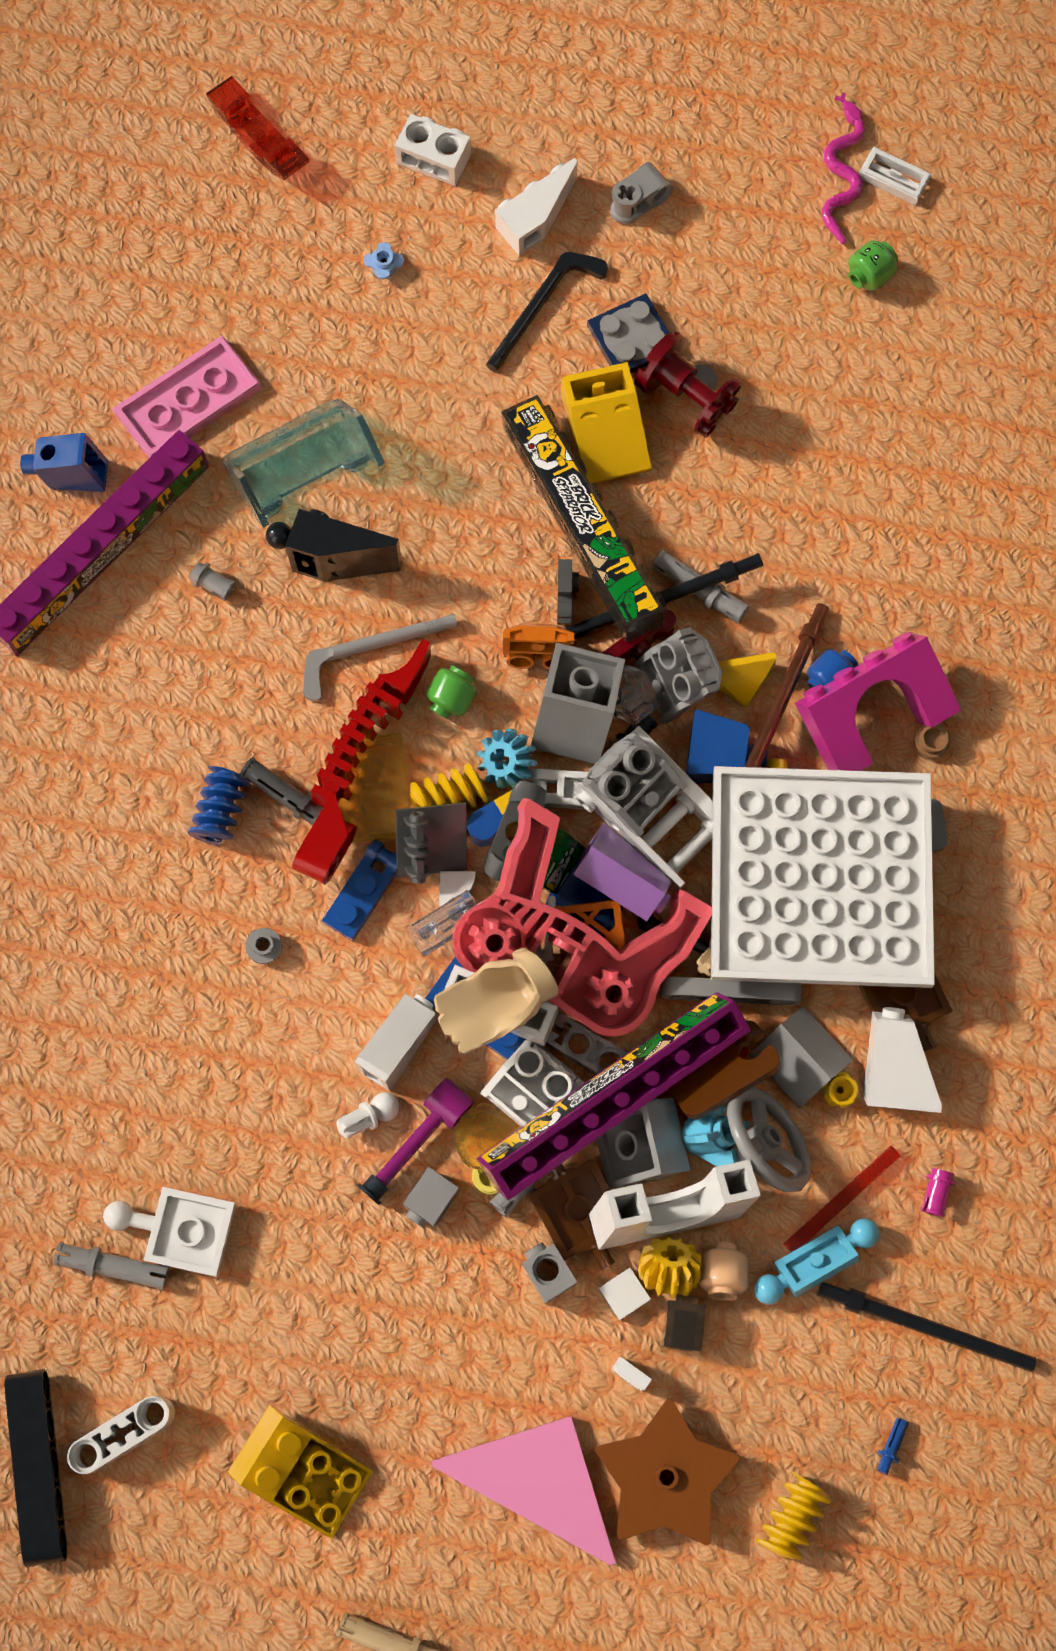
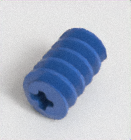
(218, 805)

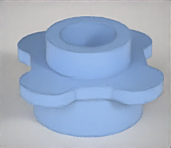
(385, 269)

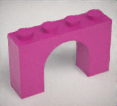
(832, 708)

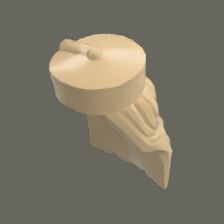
(494, 1000)

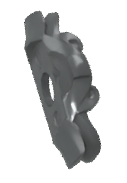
(497, 853)

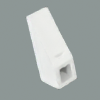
(532, 213)

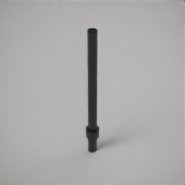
(726, 573)
(856, 1301)

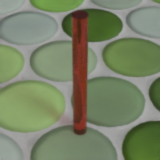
(842, 1199)

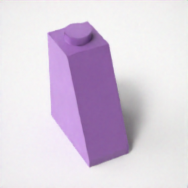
(623, 874)

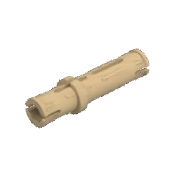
(377, 1637)

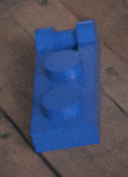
(362, 892)

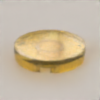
(481, 1130)

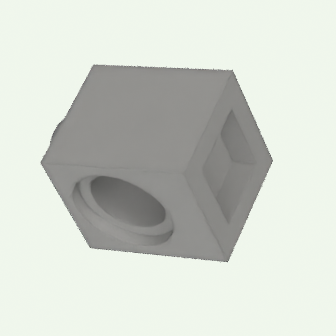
(430, 1199)
(548, 1289)

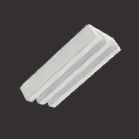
(892, 179)

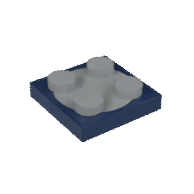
(628, 332)

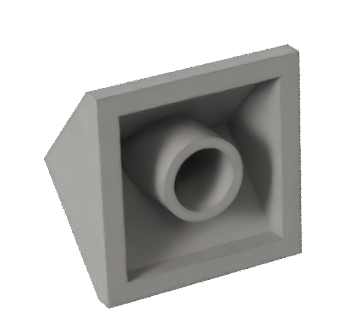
(807, 1056)

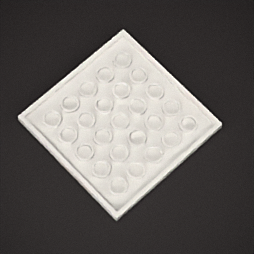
(822, 877)

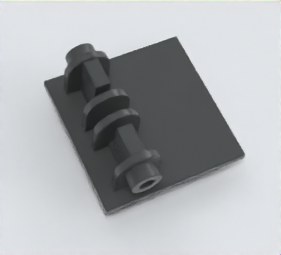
(431, 840)

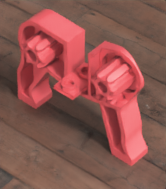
(596, 983)

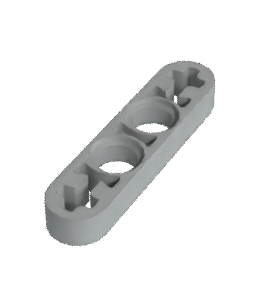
(740, 991)
(597, 1045)

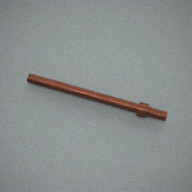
(809, 638)

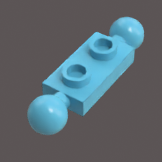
(816, 1261)

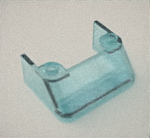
(299, 454)

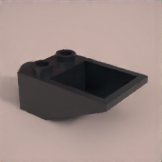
(333, 548)

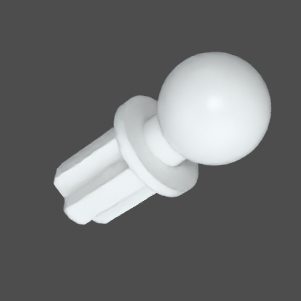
(382, 1108)

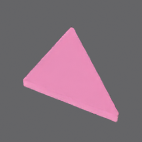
(540, 1479)

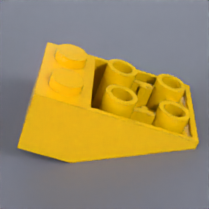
(606, 422)
(299, 1472)

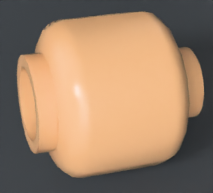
(724, 1272)

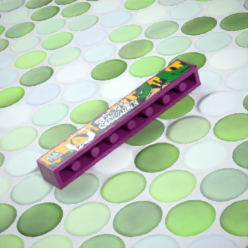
(99, 541)
(613, 1095)

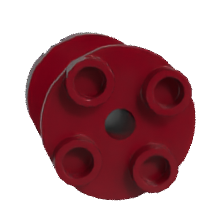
(679, 376)

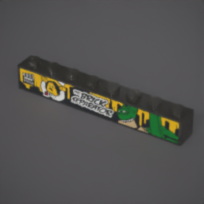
(583, 518)

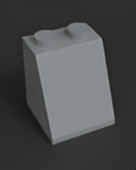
(578, 703)

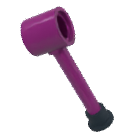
(446, 1105)

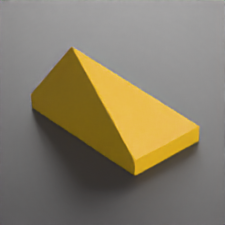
(745, 676)

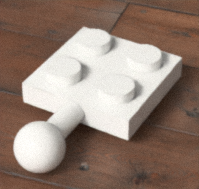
(185, 1232)

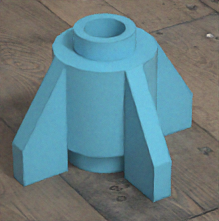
(711, 1137)

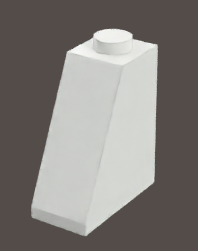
(396, 1041)
(897, 1065)

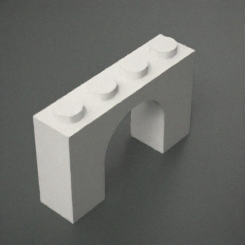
(630, 1216)

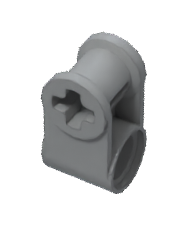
(639, 193)

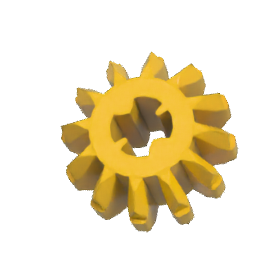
(670, 1266)

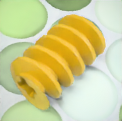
(449, 791)
(794, 1518)

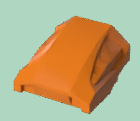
(531, 641)

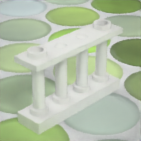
(689, 800)

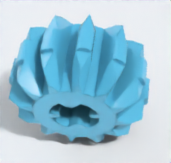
(511, 746)

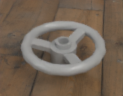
(764, 1141)

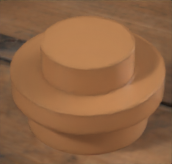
(932, 741)

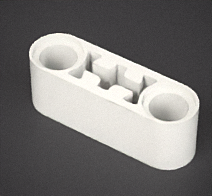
(109, 1430)

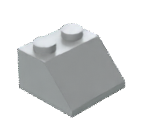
(644, 1146)

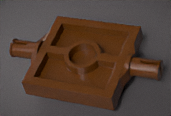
(919, 1003)
(565, 1208)

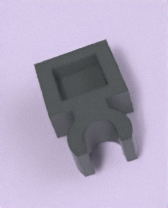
(567, 583)

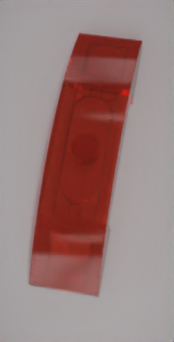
(254, 131)

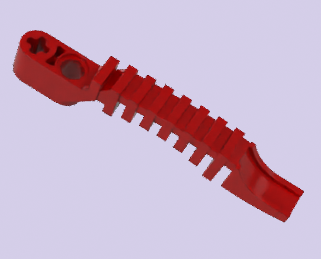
(330, 833)

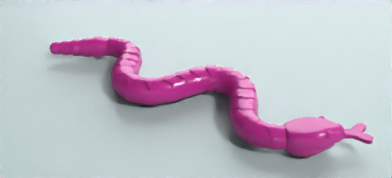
(853, 117)

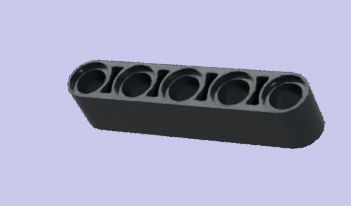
(35, 1468)

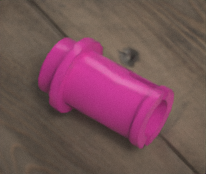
(937, 1192)

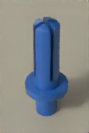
(892, 1446)

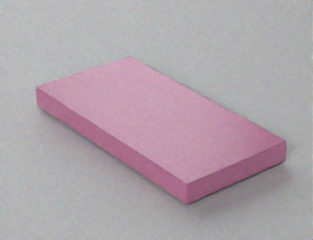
(188, 396)

